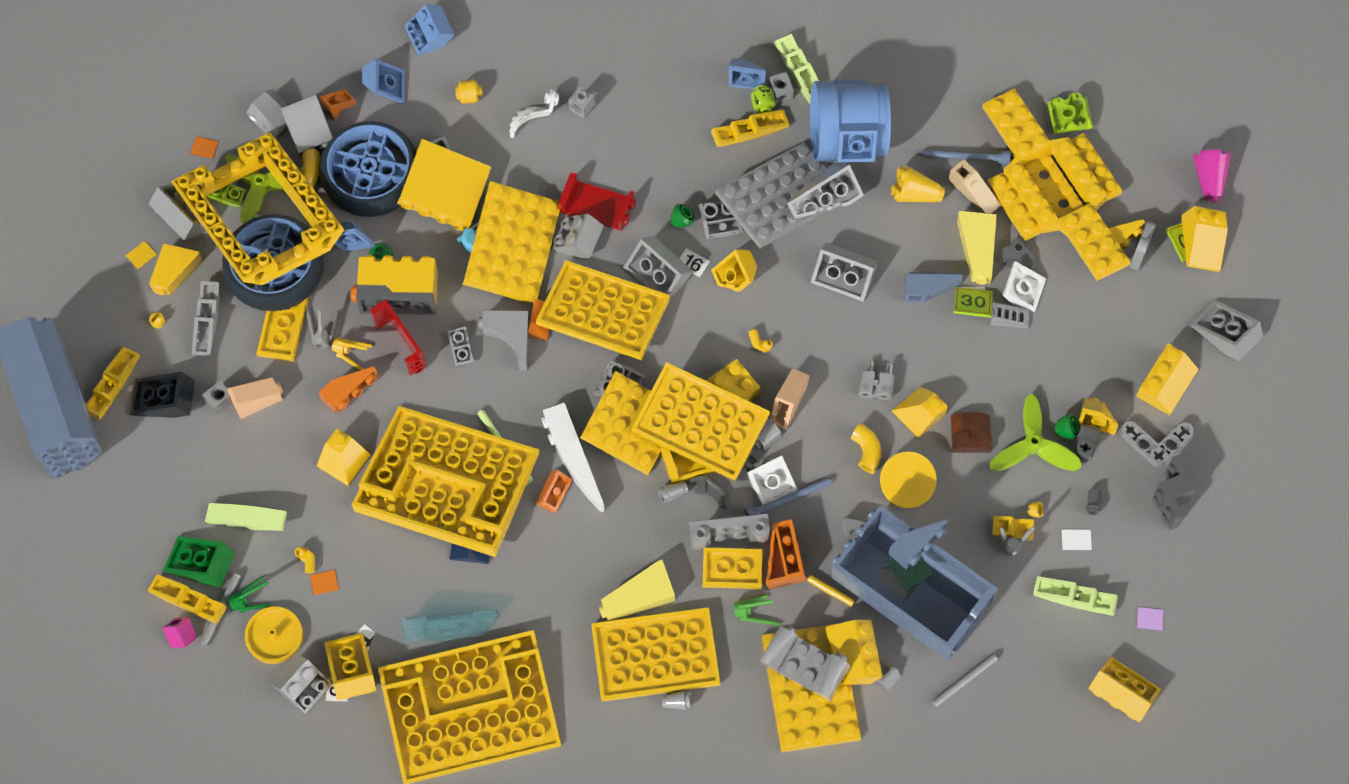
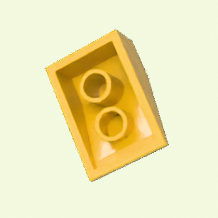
(1204, 237)
(350, 666)

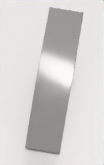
(206, 318)

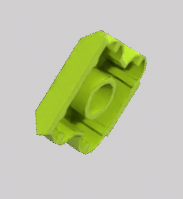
(1070, 114)

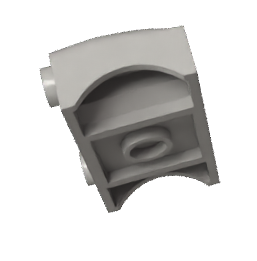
(738, 527)
(805, 663)

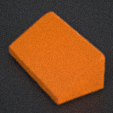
(536, 331)
(553, 491)

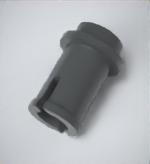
(1093, 502)

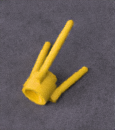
(343, 347)

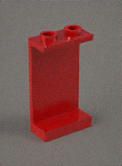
(602, 204)
(384, 314)

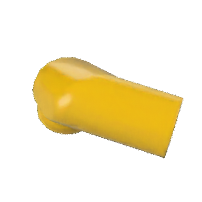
(757, 343)
(307, 557)

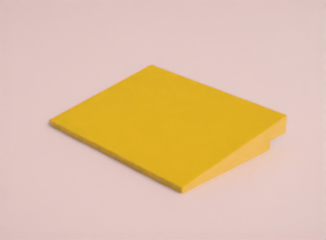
(445, 480)
(469, 707)

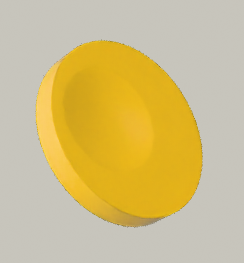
(908, 479)
(274, 635)

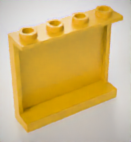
(444, 185)

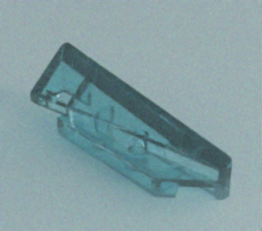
(447, 626)

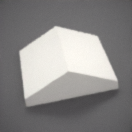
(1023, 287)
(771, 480)

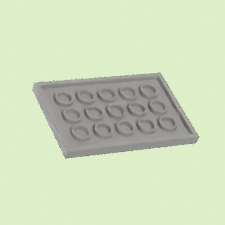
(761, 195)

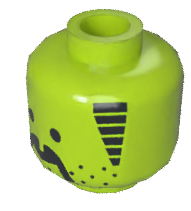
(763, 99)

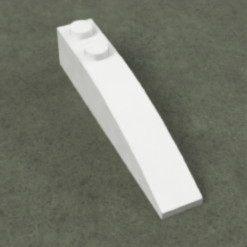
(570, 451)

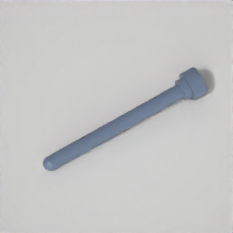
(1002, 157)
(788, 498)

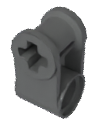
(1087, 440)

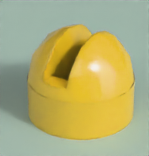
(159, 321)
(1036, 509)

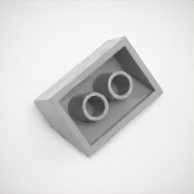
(176, 213)
(657, 267)
(844, 271)

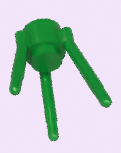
(239, 600)

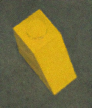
(173, 268)

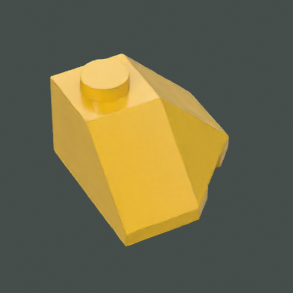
(735, 270)
(1097, 414)

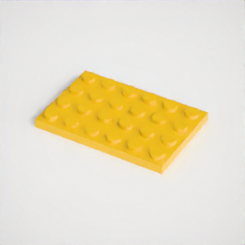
(512, 243)
(603, 310)
(700, 421)
(655, 654)
(803, 716)

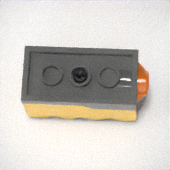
(404, 283)

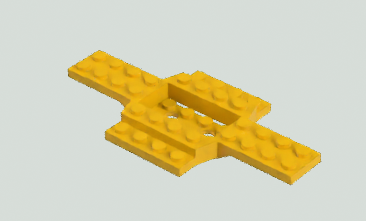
(1034, 201)

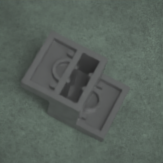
(1174, 492)

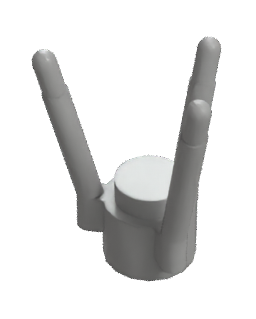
(321, 338)
(1012, 544)

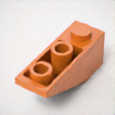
(343, 389)

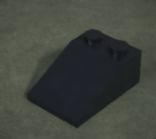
(163, 396)

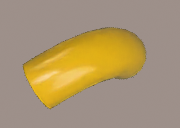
(311, 166)
(870, 448)

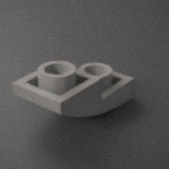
(460, 346)

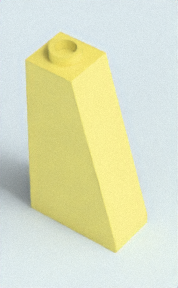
(978, 241)
(641, 593)

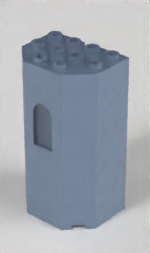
(48, 396)
(939, 610)

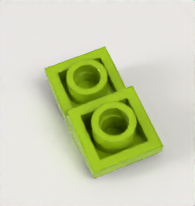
(228, 195)

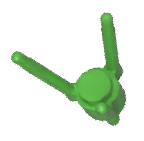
(743, 609)

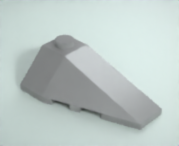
(829, 189)

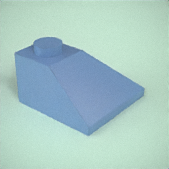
(746, 74)
(384, 80)
(353, 238)

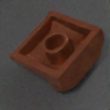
(971, 433)

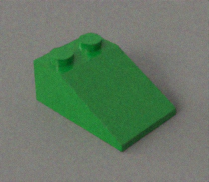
(199, 560)

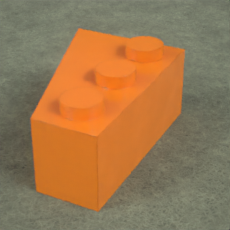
(785, 559)

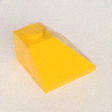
(920, 411)
(342, 457)

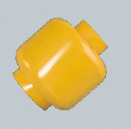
(468, 91)

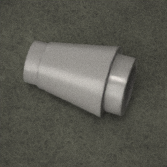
(671, 492)
(679, 700)

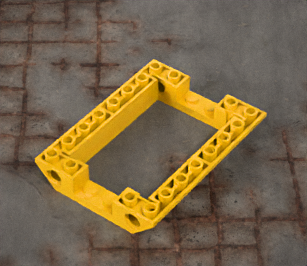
(254, 156)

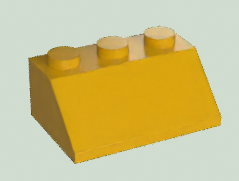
(1168, 379)
(857, 643)
(1124, 689)

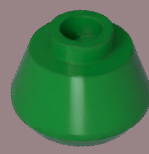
(682, 216)
(380, 250)
(1067, 426)

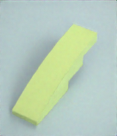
(797, 64)
(246, 516)
(1075, 596)

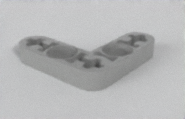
(1142, 246)
(1154, 447)

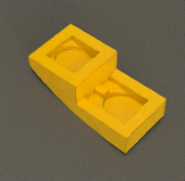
(1012, 527)

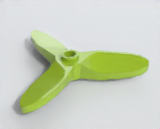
(259, 186)
(1047, 450)

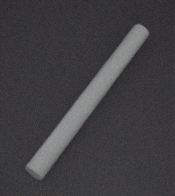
(229, 591)
(964, 680)

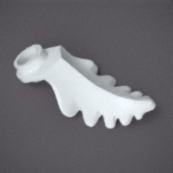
(551, 99)

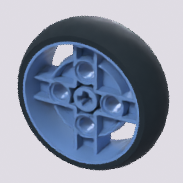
(368, 167)
(265, 296)

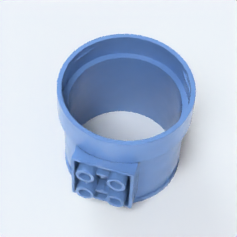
(849, 120)

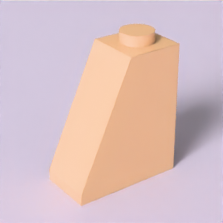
(255, 396)
(789, 398)

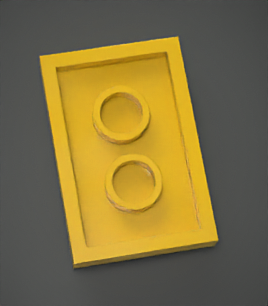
(732, 568)

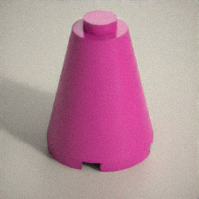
(1212, 173)

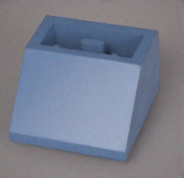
(429, 29)

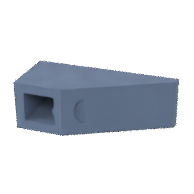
(927, 286)
(912, 544)

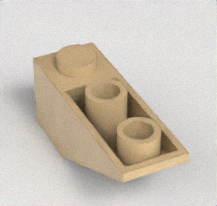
(972, 186)

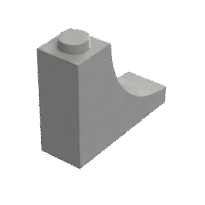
(511, 328)

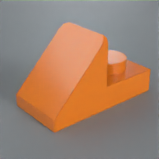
(337, 101)

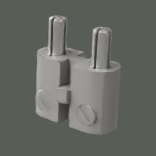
(877, 384)

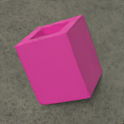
(179, 632)

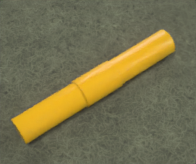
(831, 590)

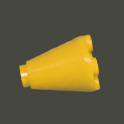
(915, 187)

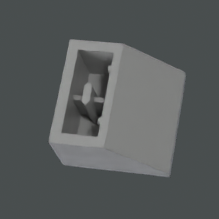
(578, 236)
(301, 683)

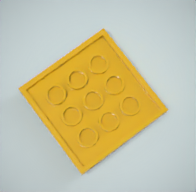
(613, 420)

